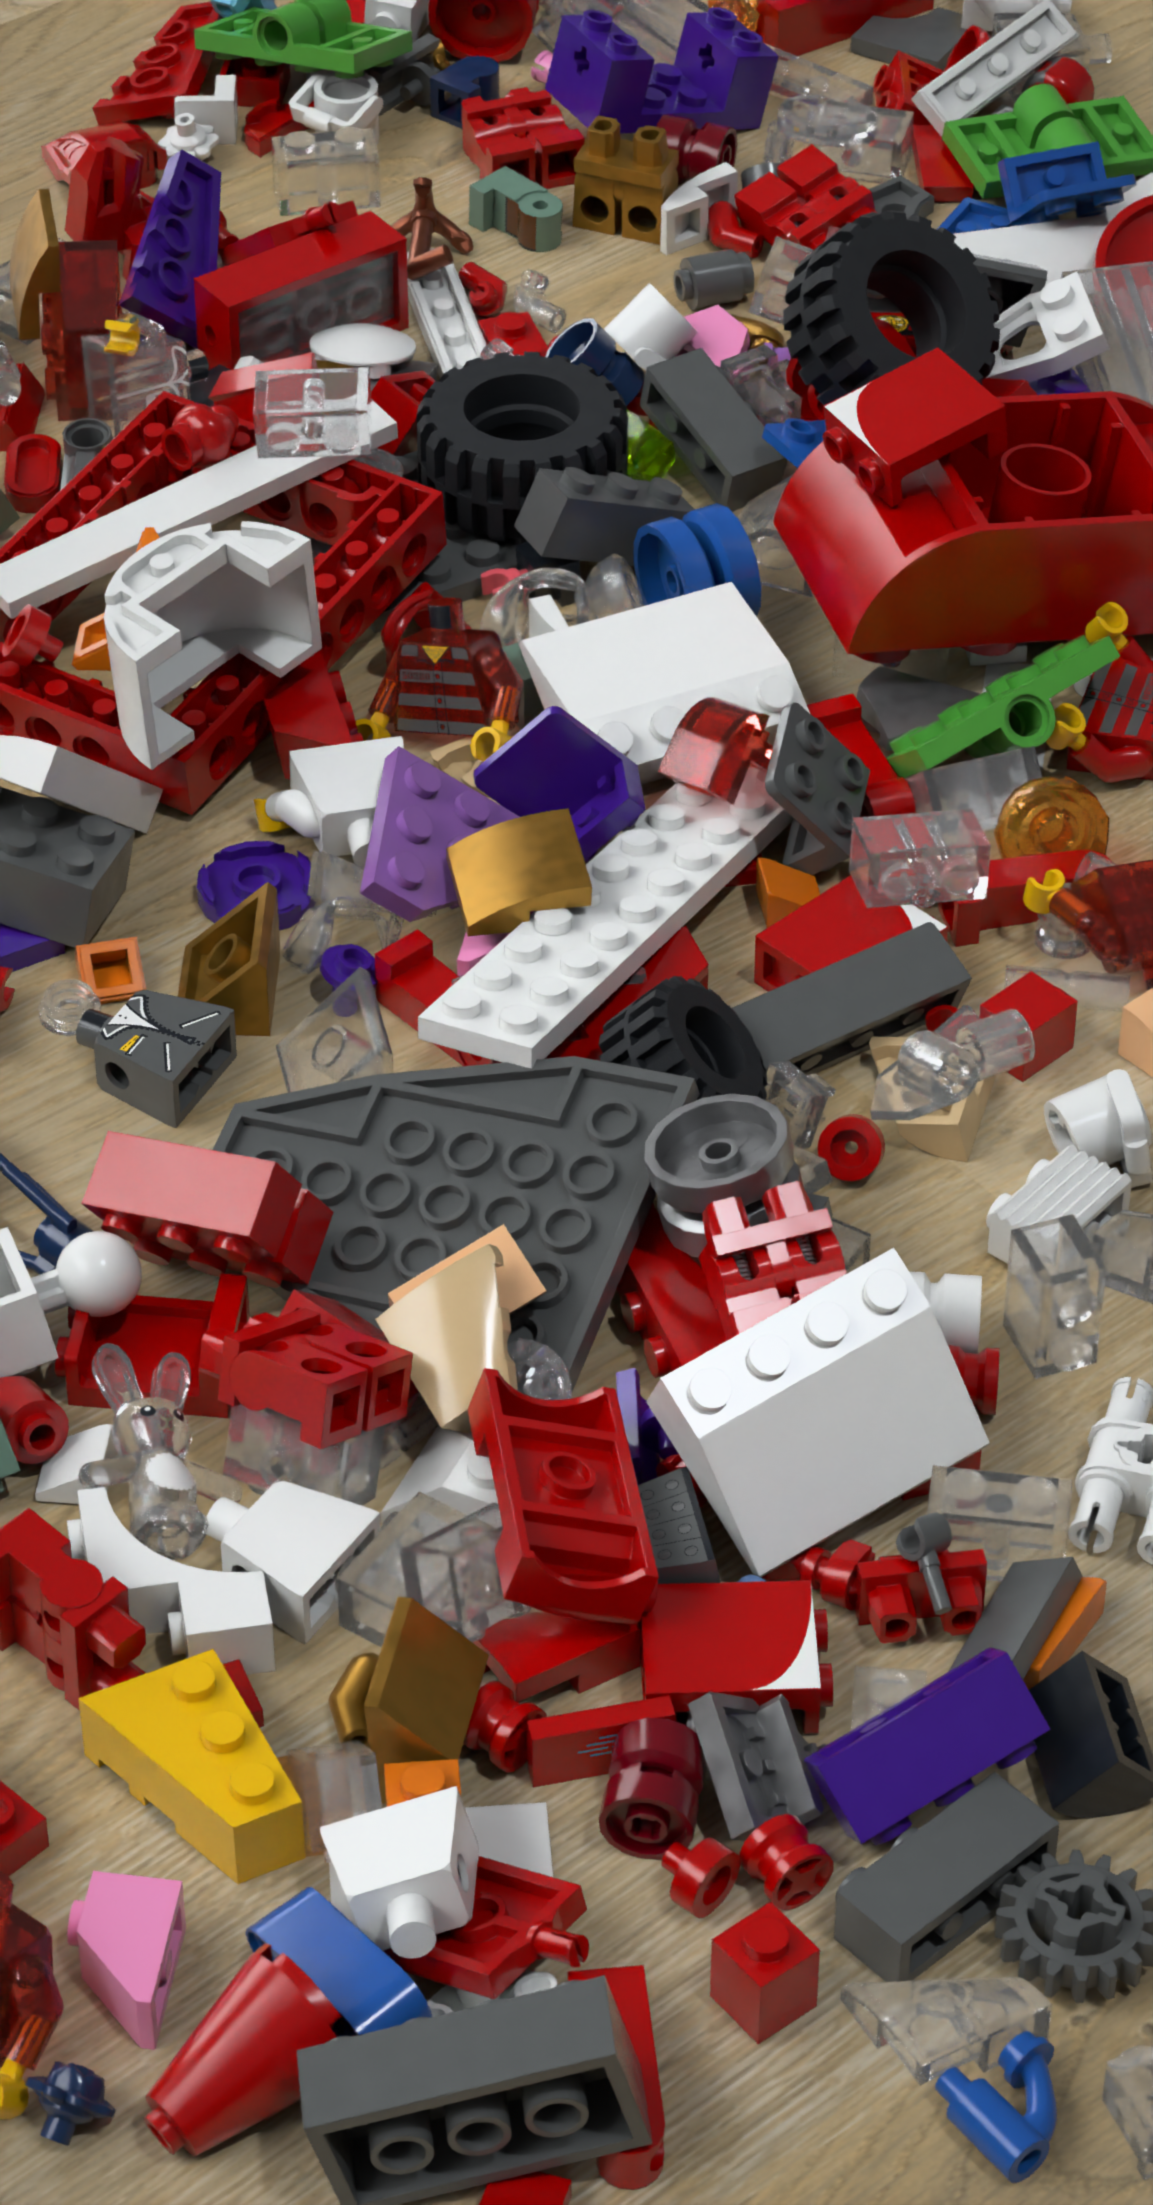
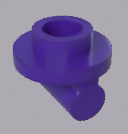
(342, 961)

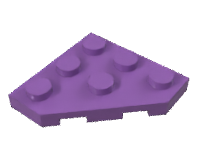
(413, 824)

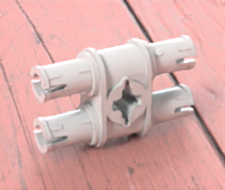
(1117, 1471)

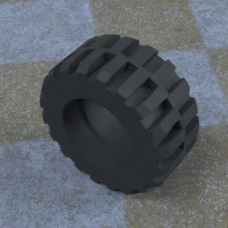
(913, 268)
(502, 421)

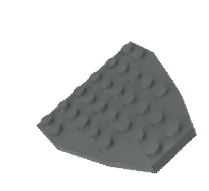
(456, 1152)

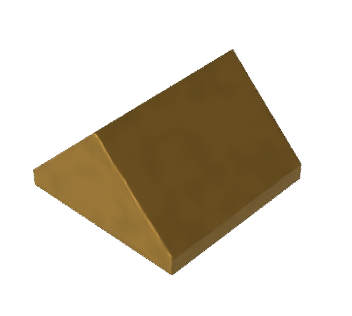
(238, 963)
(421, 1689)

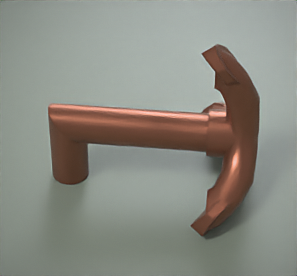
(422, 223)

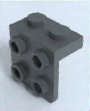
(818, 787)

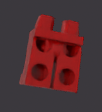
(310, 1372)

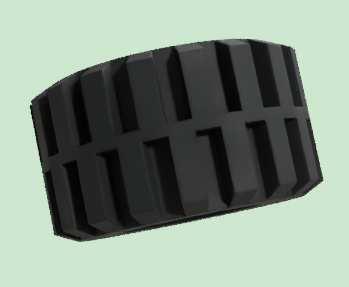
(688, 1034)

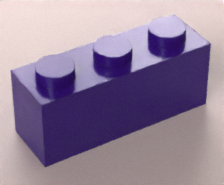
(928, 1747)

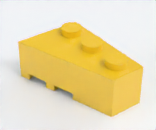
(202, 1761)

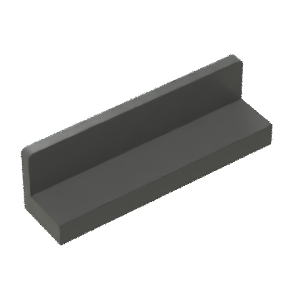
(859, 997)

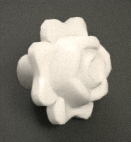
(190, 137)

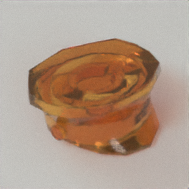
(1051, 818)

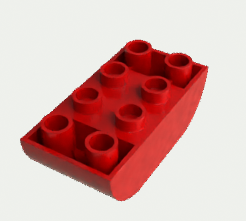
(983, 544)

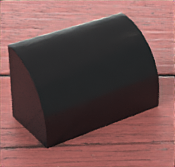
(1096, 1746)

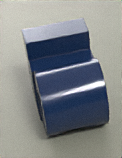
(463, 79)

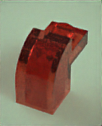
(716, 748)

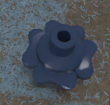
(70, 2097)

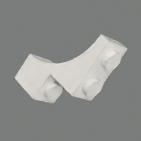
(192, 1603)

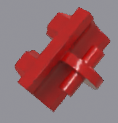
(896, 1594)

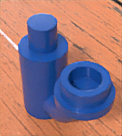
(1004, 2136)

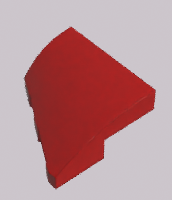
(550, 1649)

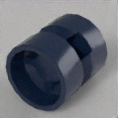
(593, 346)

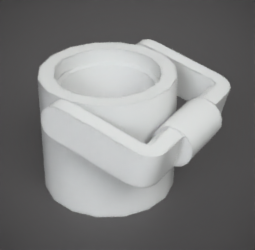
(338, 103)
(650, 328)
(1106, 1123)

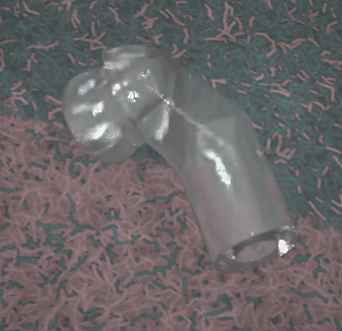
(530, 297)

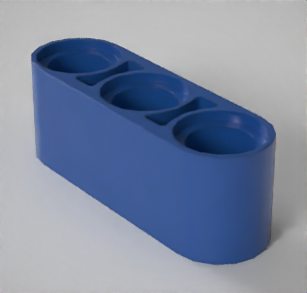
(342, 1962)

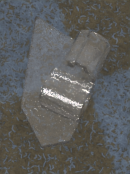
(948, 1062)

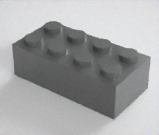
(59, 868)
(474, 2095)

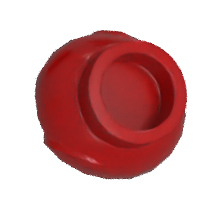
(200, 436)

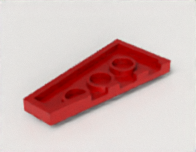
(162, 71)

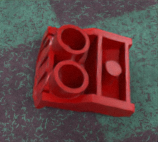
(65, 151)

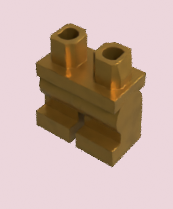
(624, 179)

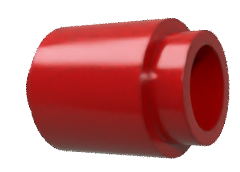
(31, 1420)

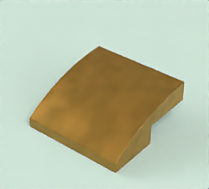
(34, 263)
(518, 870)

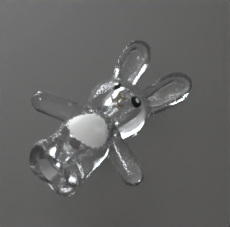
(152, 1448)

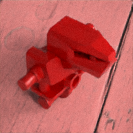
(108, 200)

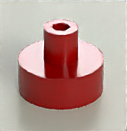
(31, 638)
(844, 1160)
(701, 1875)

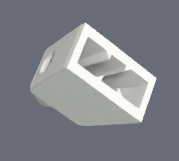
(298, 1544)
(407, 1870)

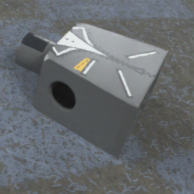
(160, 1051)

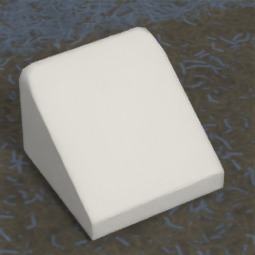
(60, 1473)

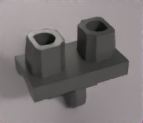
(408, 75)

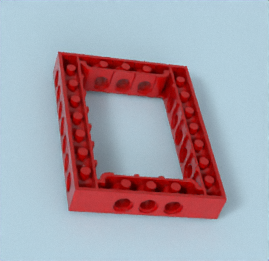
(381, 541)

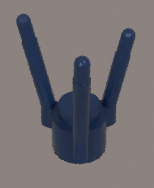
(54, 1231)

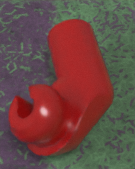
(486, 290)

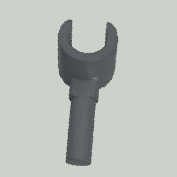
(922, 1544)

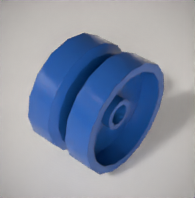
(694, 555)

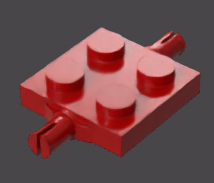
(273, 236)
(512, 1924)

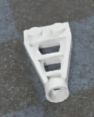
(1067, 324)

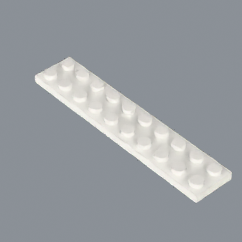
(572, 959)

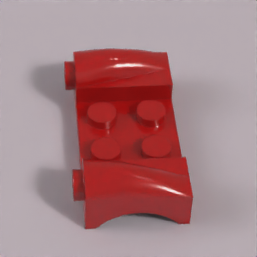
(565, 1503)

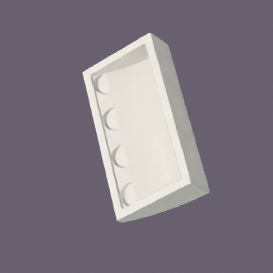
(1049, 245)
(78, 781)

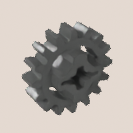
(1076, 1926)

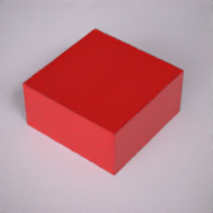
(256, 82)

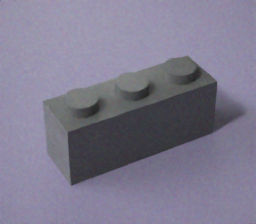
(711, 428)
(594, 515)
(941, 1880)

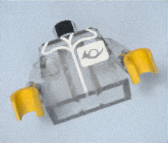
(134, 367)

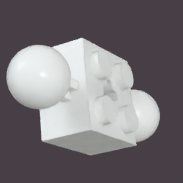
(92, 1274)

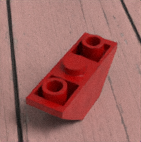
(309, 711)

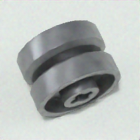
(714, 1153)

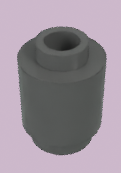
(714, 278)

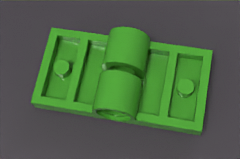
(305, 34)
(1046, 123)
(1008, 715)

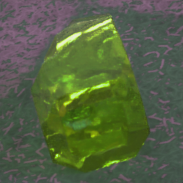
(648, 450)

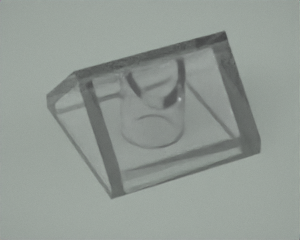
(338, 1039)

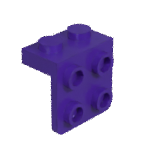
(565, 766)

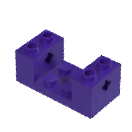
(716, 78)

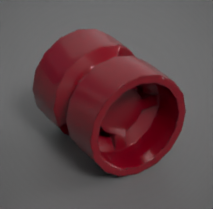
(698, 147)
(652, 1788)

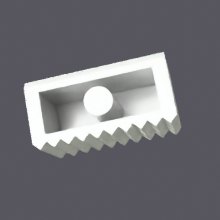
(1056, 1189)

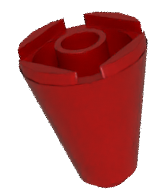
(241, 2056)

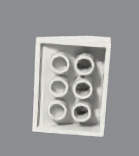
(647, 666)
(820, 1413)

